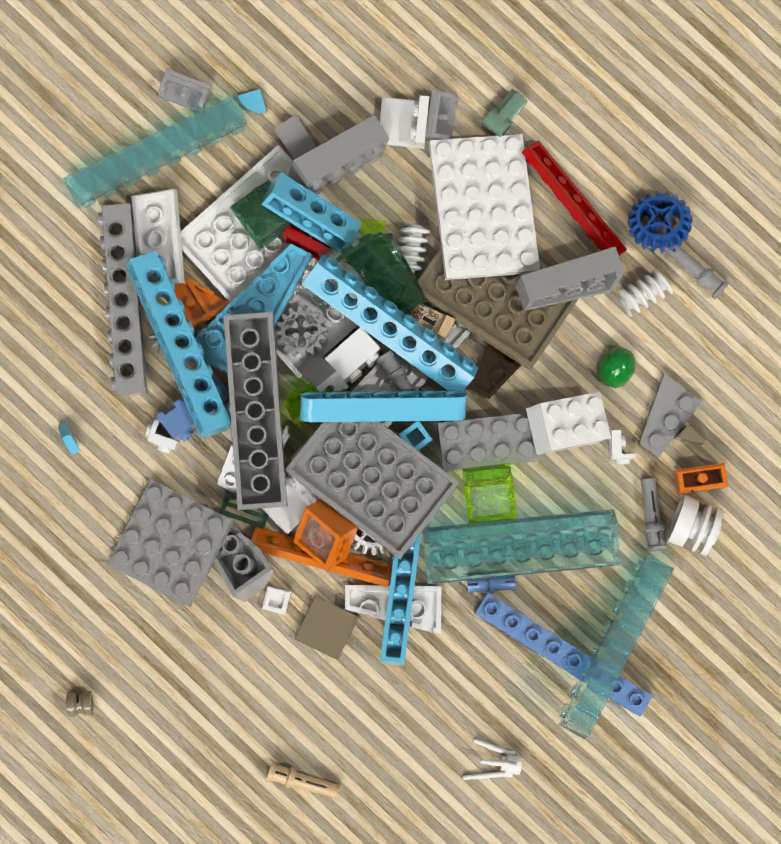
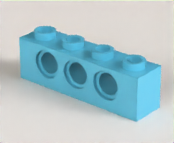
(311, 213)

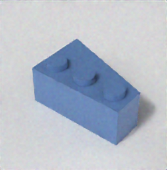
(178, 419)

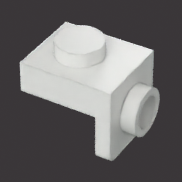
(163, 443)

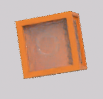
(325, 534)

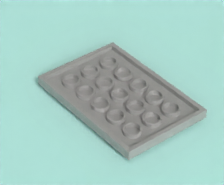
(373, 481)

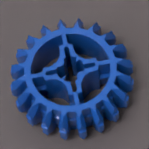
(660, 209)

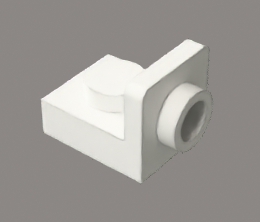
(616, 445)

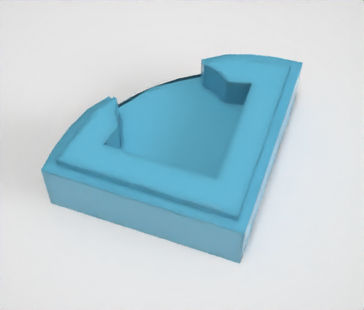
(253, 101)
(68, 438)

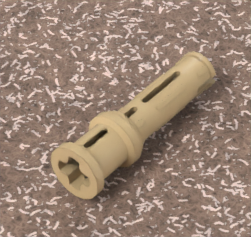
(290, 780)

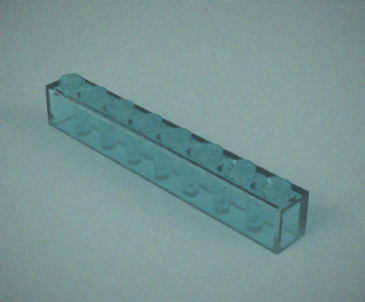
(156, 151)
(616, 646)

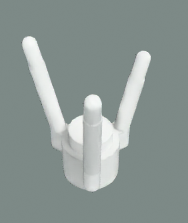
(509, 764)

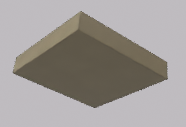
(326, 628)

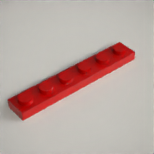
(572, 198)

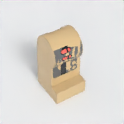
(433, 320)

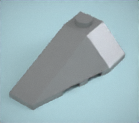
(242, 565)

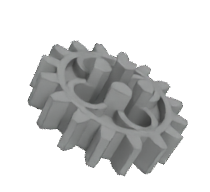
(290, 322)

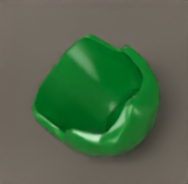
(616, 367)

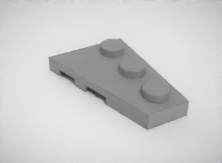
(668, 414)

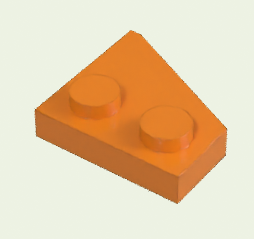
(199, 302)

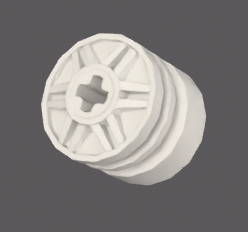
(695, 525)

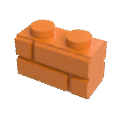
(700, 478)

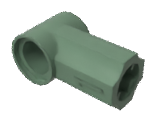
(502, 117)

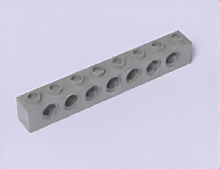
(136, 383)

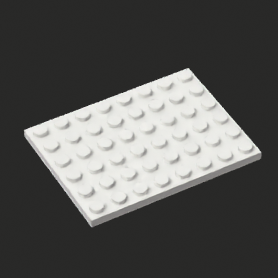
(233, 261)

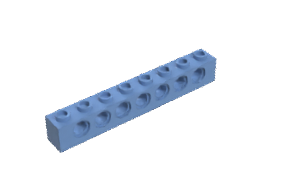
(555, 650)

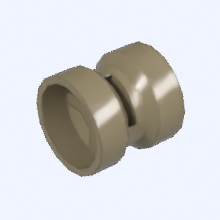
(79, 703)

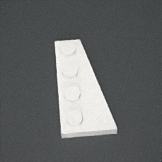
(373, 601)

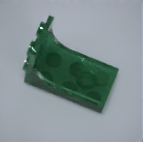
(384, 269)

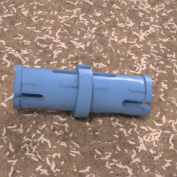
(491, 584)

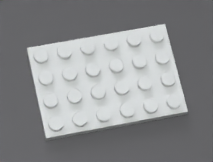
(483, 206)

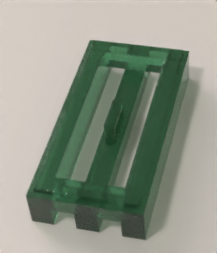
(225, 503)

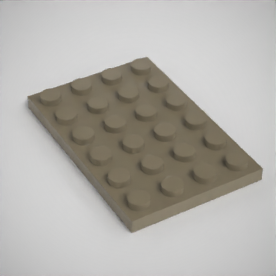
(494, 311)

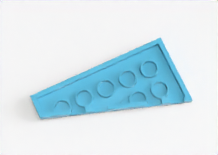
(265, 294)

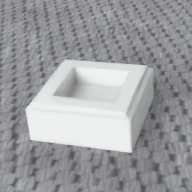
(276, 600)

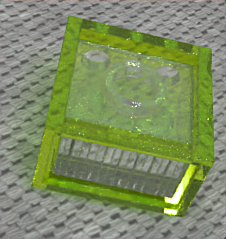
(489, 493)

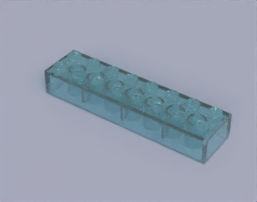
(521, 546)

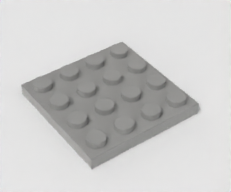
(170, 543)

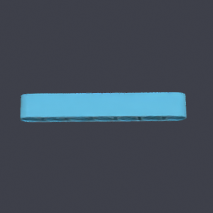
(383, 406)

